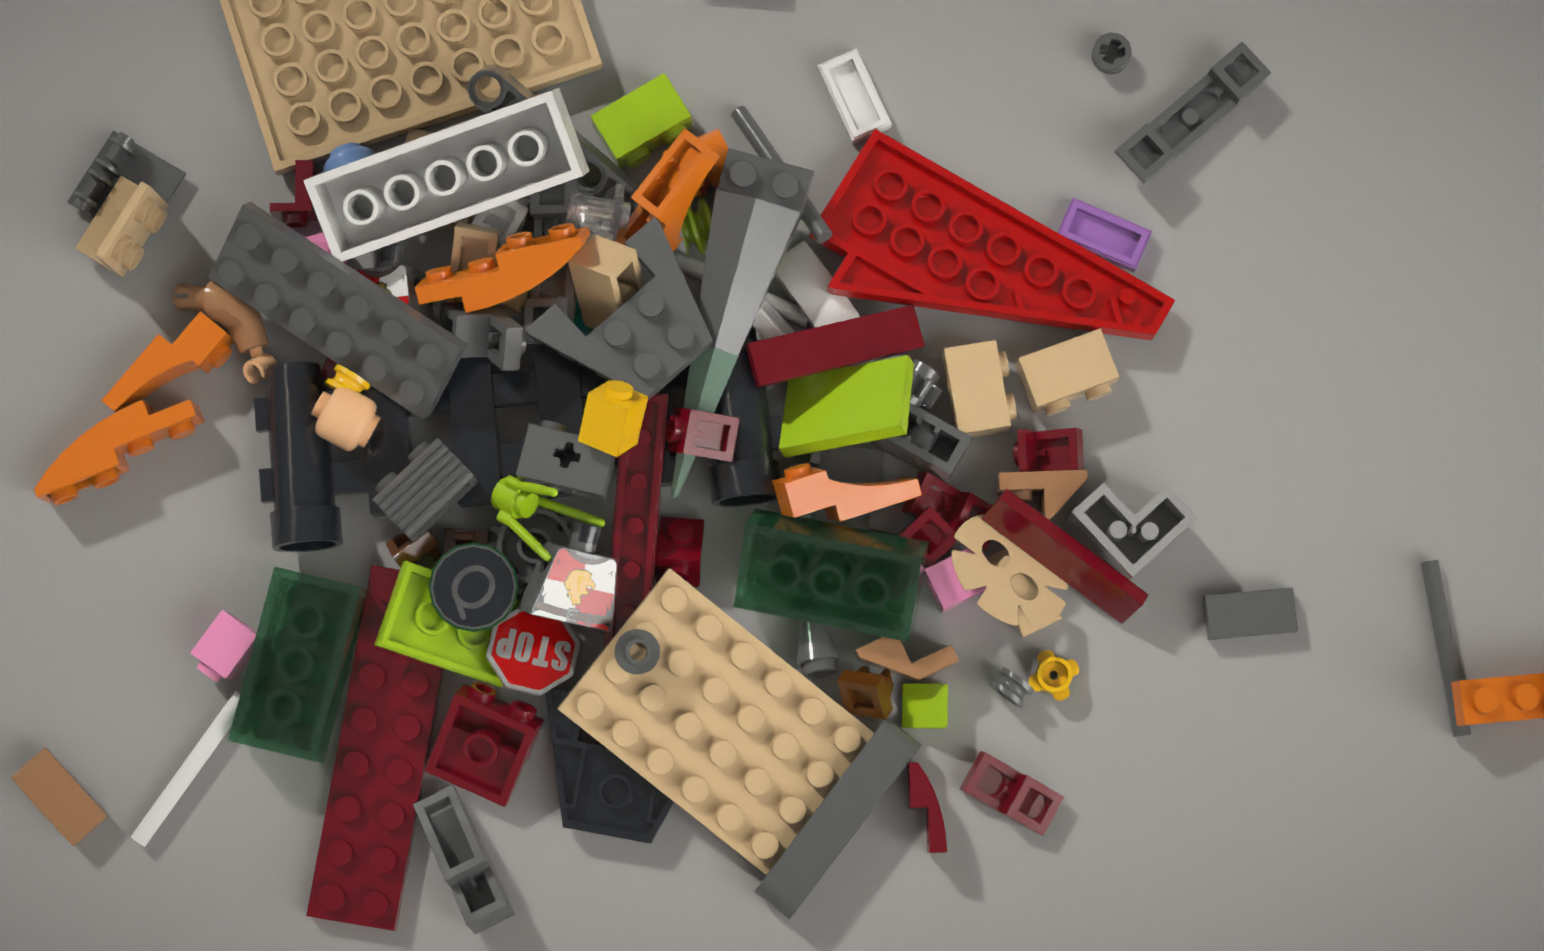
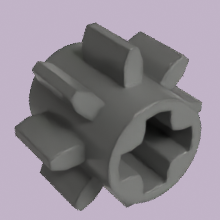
(923, 385)

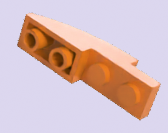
(519, 267)
(99, 453)
(1499, 699)

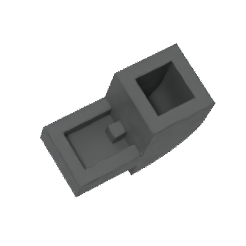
(489, 332)

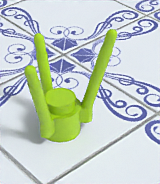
(520, 500)

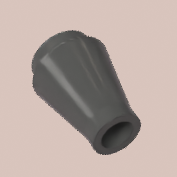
(815, 651)

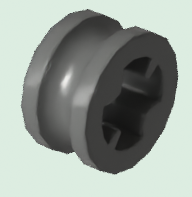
(1103, 43)
(1012, 687)

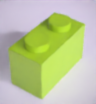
(642, 122)

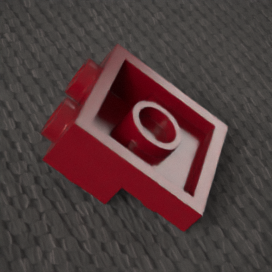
(484, 742)

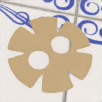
(999, 598)

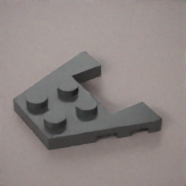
(645, 337)

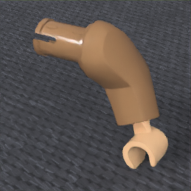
(238, 317)

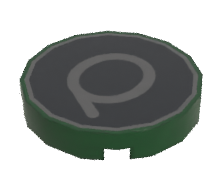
(473, 587)

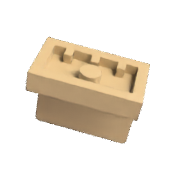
(123, 226)

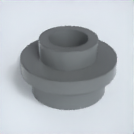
(623, 646)

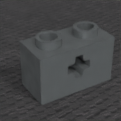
(929, 444)
(541, 465)

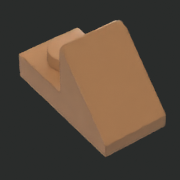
(1052, 486)

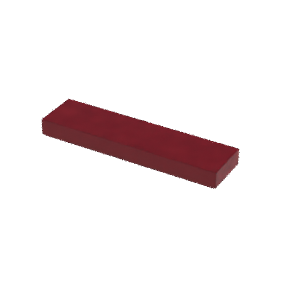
(834, 346)
(1064, 556)

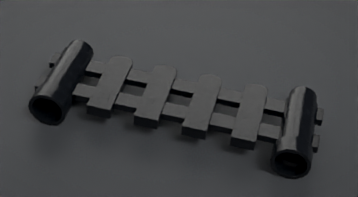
(306, 480)

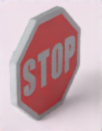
(532, 652)

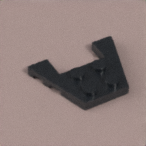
(598, 788)

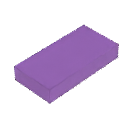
(1105, 234)

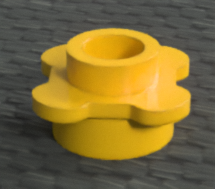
(1064, 668)

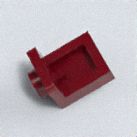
(298, 213)
(1049, 450)
(680, 548)

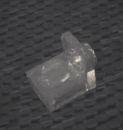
(599, 214)

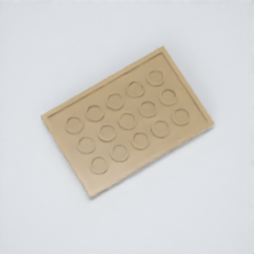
(718, 723)

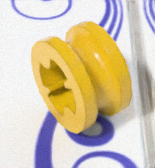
(347, 378)

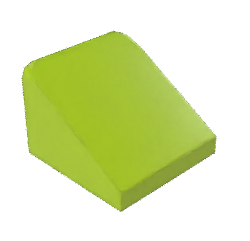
(925, 706)

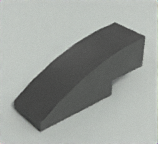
(463, 860)

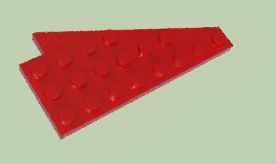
(951, 247)

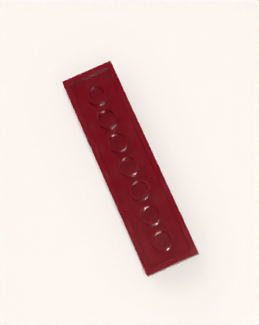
(375, 776)

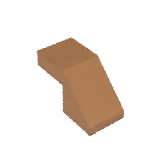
(891, 655)

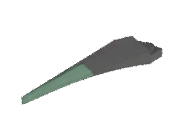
(748, 237)

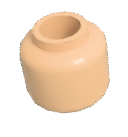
(345, 418)

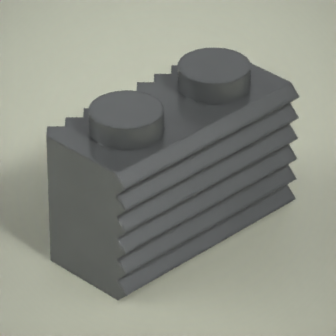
(424, 488)

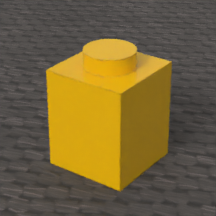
(613, 417)

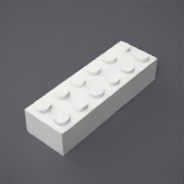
(447, 175)

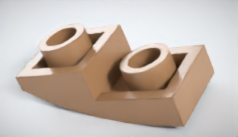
(59, 796)

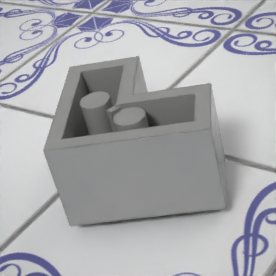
(1127, 538)

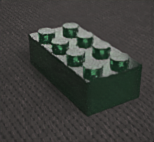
(831, 574)
(298, 665)

